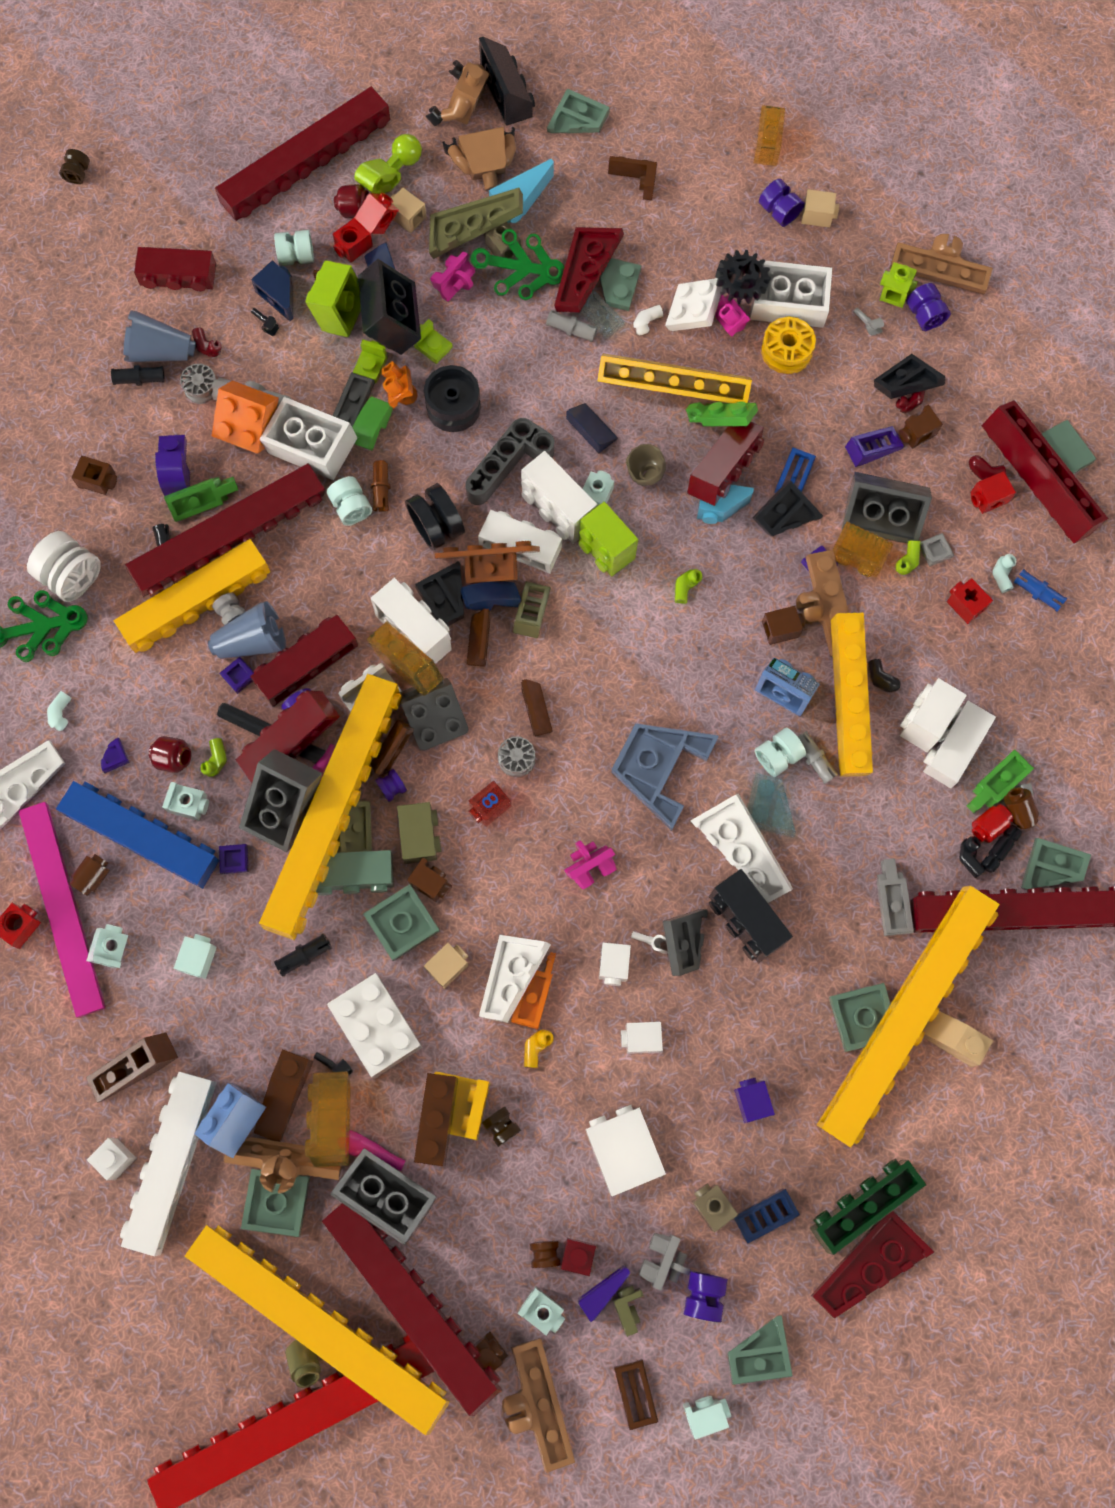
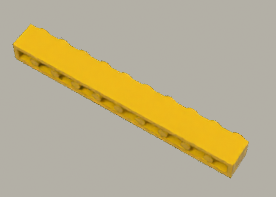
(330, 808)
(908, 1015)
(318, 1329)

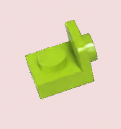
(432, 343)
(371, 360)

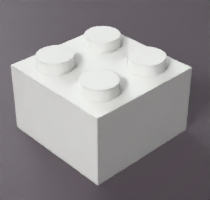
(931, 714)

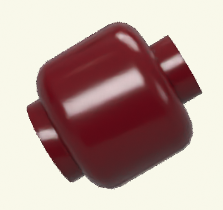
(350, 199)
(170, 754)

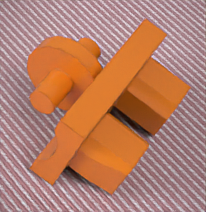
(398, 385)

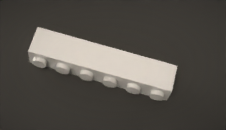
(168, 1164)

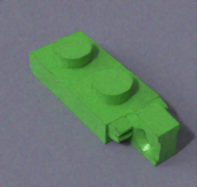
(722, 413)
(199, 497)
(1000, 781)

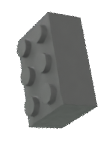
(279, 799)

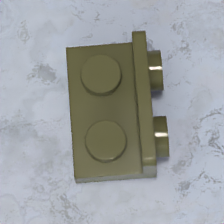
(358, 833)

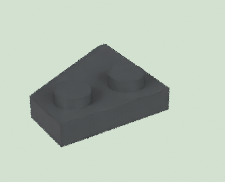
(684, 941)

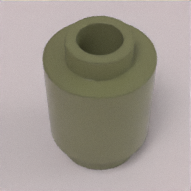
(302, 1364)

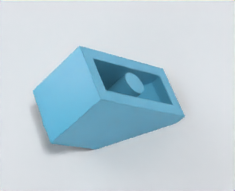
(734, 501)

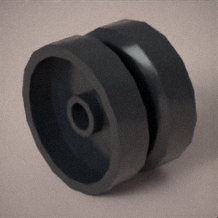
(452, 398)
(435, 516)

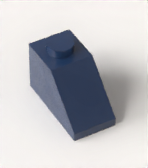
(276, 288)

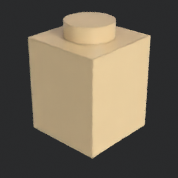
(819, 208)
(411, 210)
(447, 964)

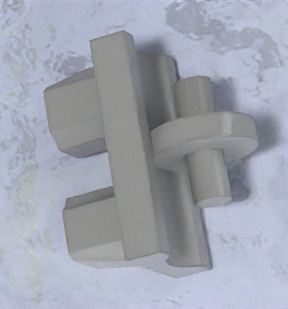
(657, 1273)

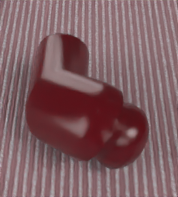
(908, 404)

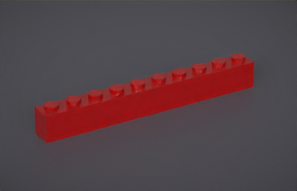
(269, 1435)

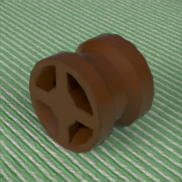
(545, 1254)

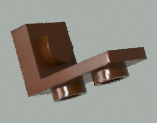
(638, 169)

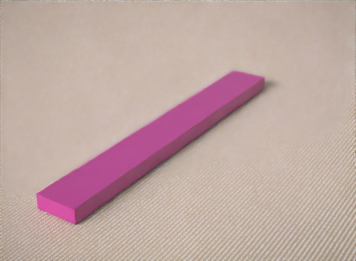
(61, 910)

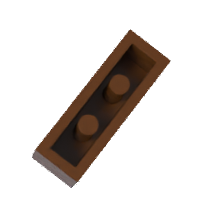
(436, 1119)

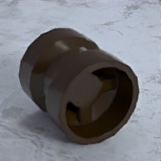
(74, 166)
(501, 1126)

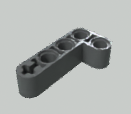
(505, 463)

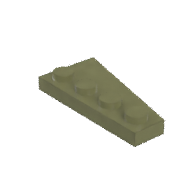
(465, 222)

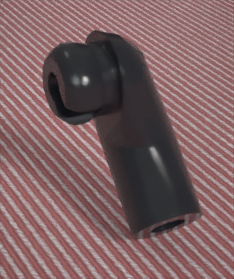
(881, 679)
(968, 855)

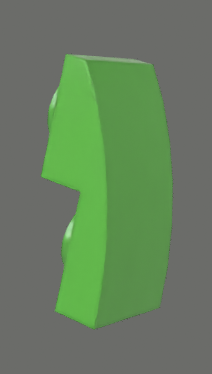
(370, 420)

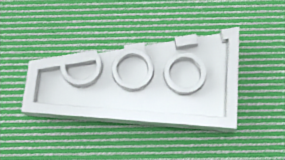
(25, 778)
(743, 845)

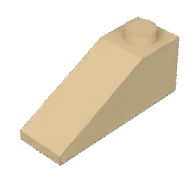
(957, 1039)

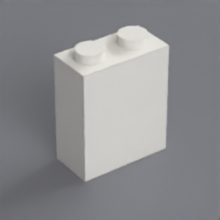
(624, 1150)

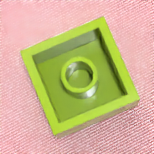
(335, 298)
(607, 539)

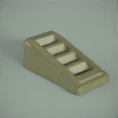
(526, 624)

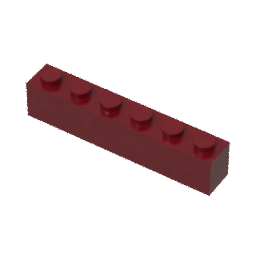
(1044, 472)

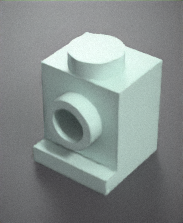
(601, 480)
(174, 801)
(98, 951)
(536, 1301)
(707, 1416)

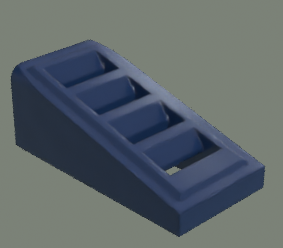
(771, 1225)

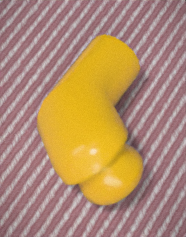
(534, 1045)

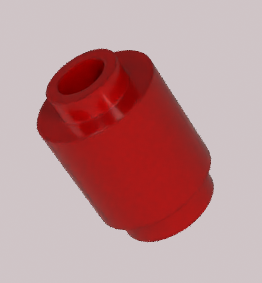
(992, 823)

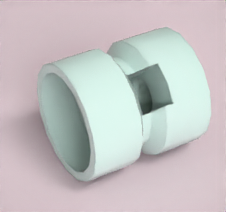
(294, 247)
(349, 500)
(778, 753)

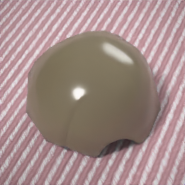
(646, 458)

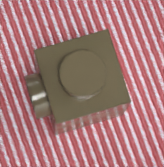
(495, 244)
(713, 1206)

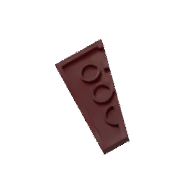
(585, 263)
(874, 1261)

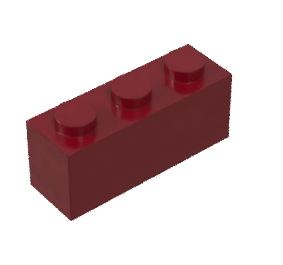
(175, 268)

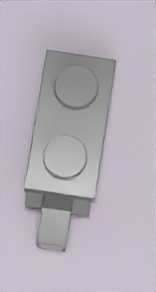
(894, 900)

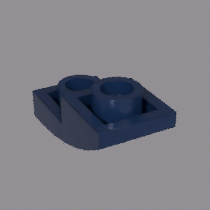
(486, 594)

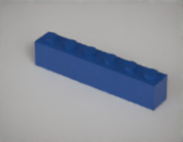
(137, 834)

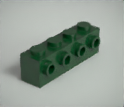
(867, 1206)

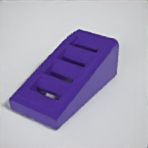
(862, 455)
(598, 1297)

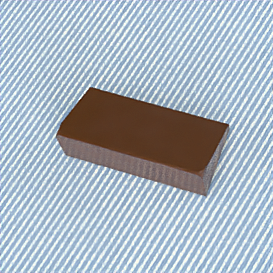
(479, 638)
(536, 707)
(391, 747)

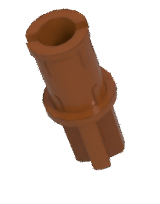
(380, 486)

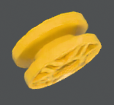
(790, 332)

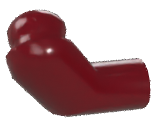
(203, 346)
(983, 469)

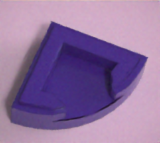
(114, 756)

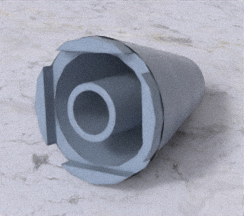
(155, 341)
(249, 634)

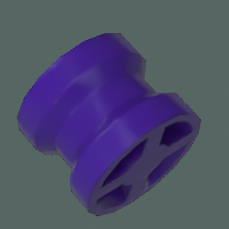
(391, 785)

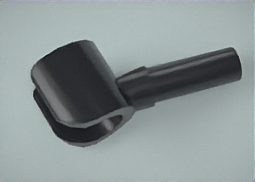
(269, 326)
(342, 1066)

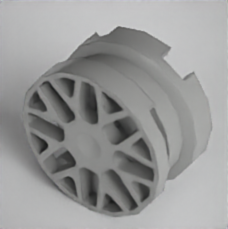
(198, 383)
(516, 756)

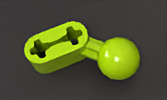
(383, 176)

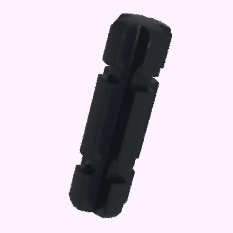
(1001, 848)

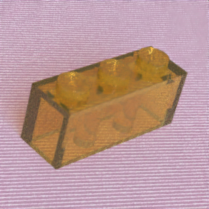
(405, 658)
(329, 1119)

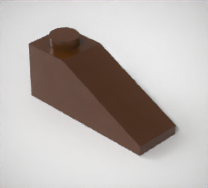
(132, 1066)
(282, 1095)

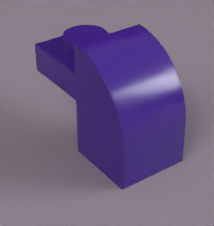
(171, 464)

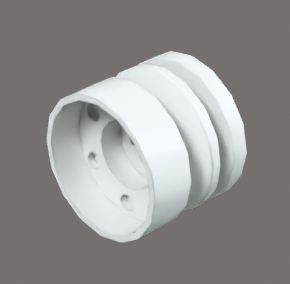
(63, 566)

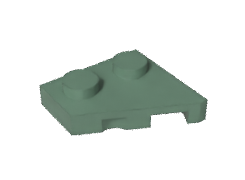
(578, 115)
(1054, 865)
(761, 1355)

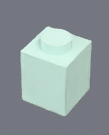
(195, 956)

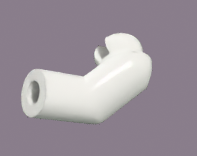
(644, 317)

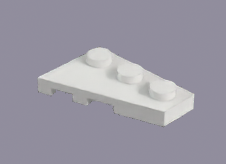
(510, 975)

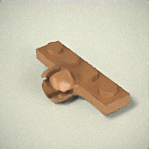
(944, 264)
(827, 593)
(279, 1163)
(538, 1406)

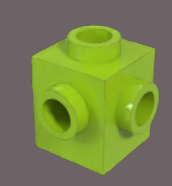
(898, 284)

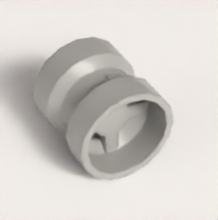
(228, 607)

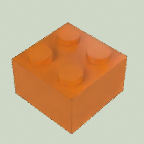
(243, 415)

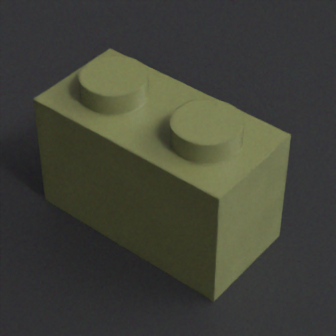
(417, 832)

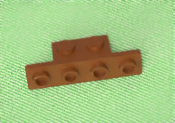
(489, 564)

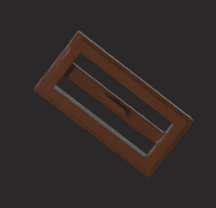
(642, 1420)

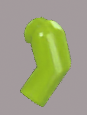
(910, 560)
(686, 582)
(217, 760)

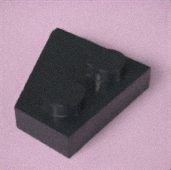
(908, 377)
(786, 511)
(444, 594)

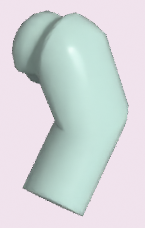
(1001, 571)
(55, 709)

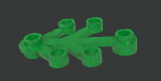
(522, 265)
(42, 625)

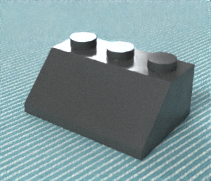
(887, 507)
(384, 1196)

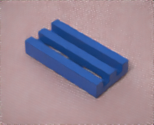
(802, 455)

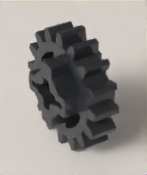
(749, 286)

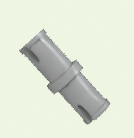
(571, 325)
(816, 758)

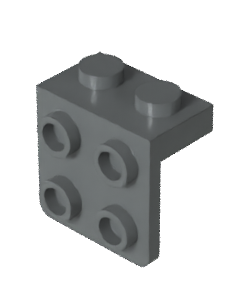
(434, 716)

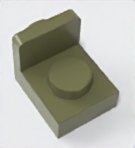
(627, 1315)

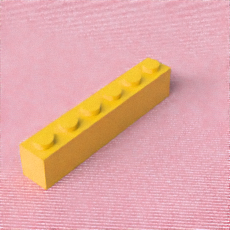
(674, 379)
(191, 596)
(851, 695)

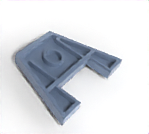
(650, 758)

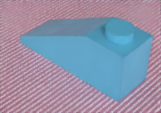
(530, 183)

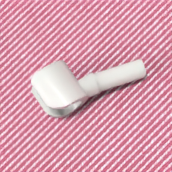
(654, 941)

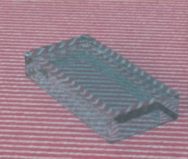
(601, 315)

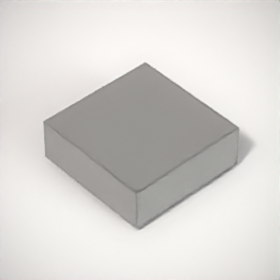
(936, 550)

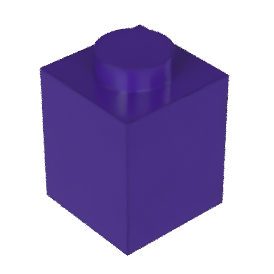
(753, 1100)

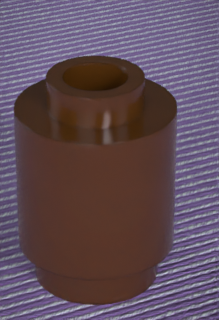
(1022, 807)
(89, 874)

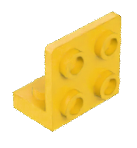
(468, 1106)

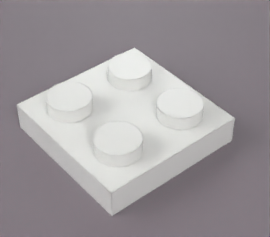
(694, 305)

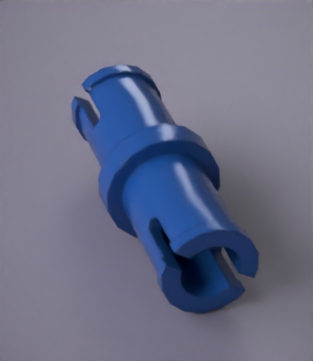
(1040, 590)

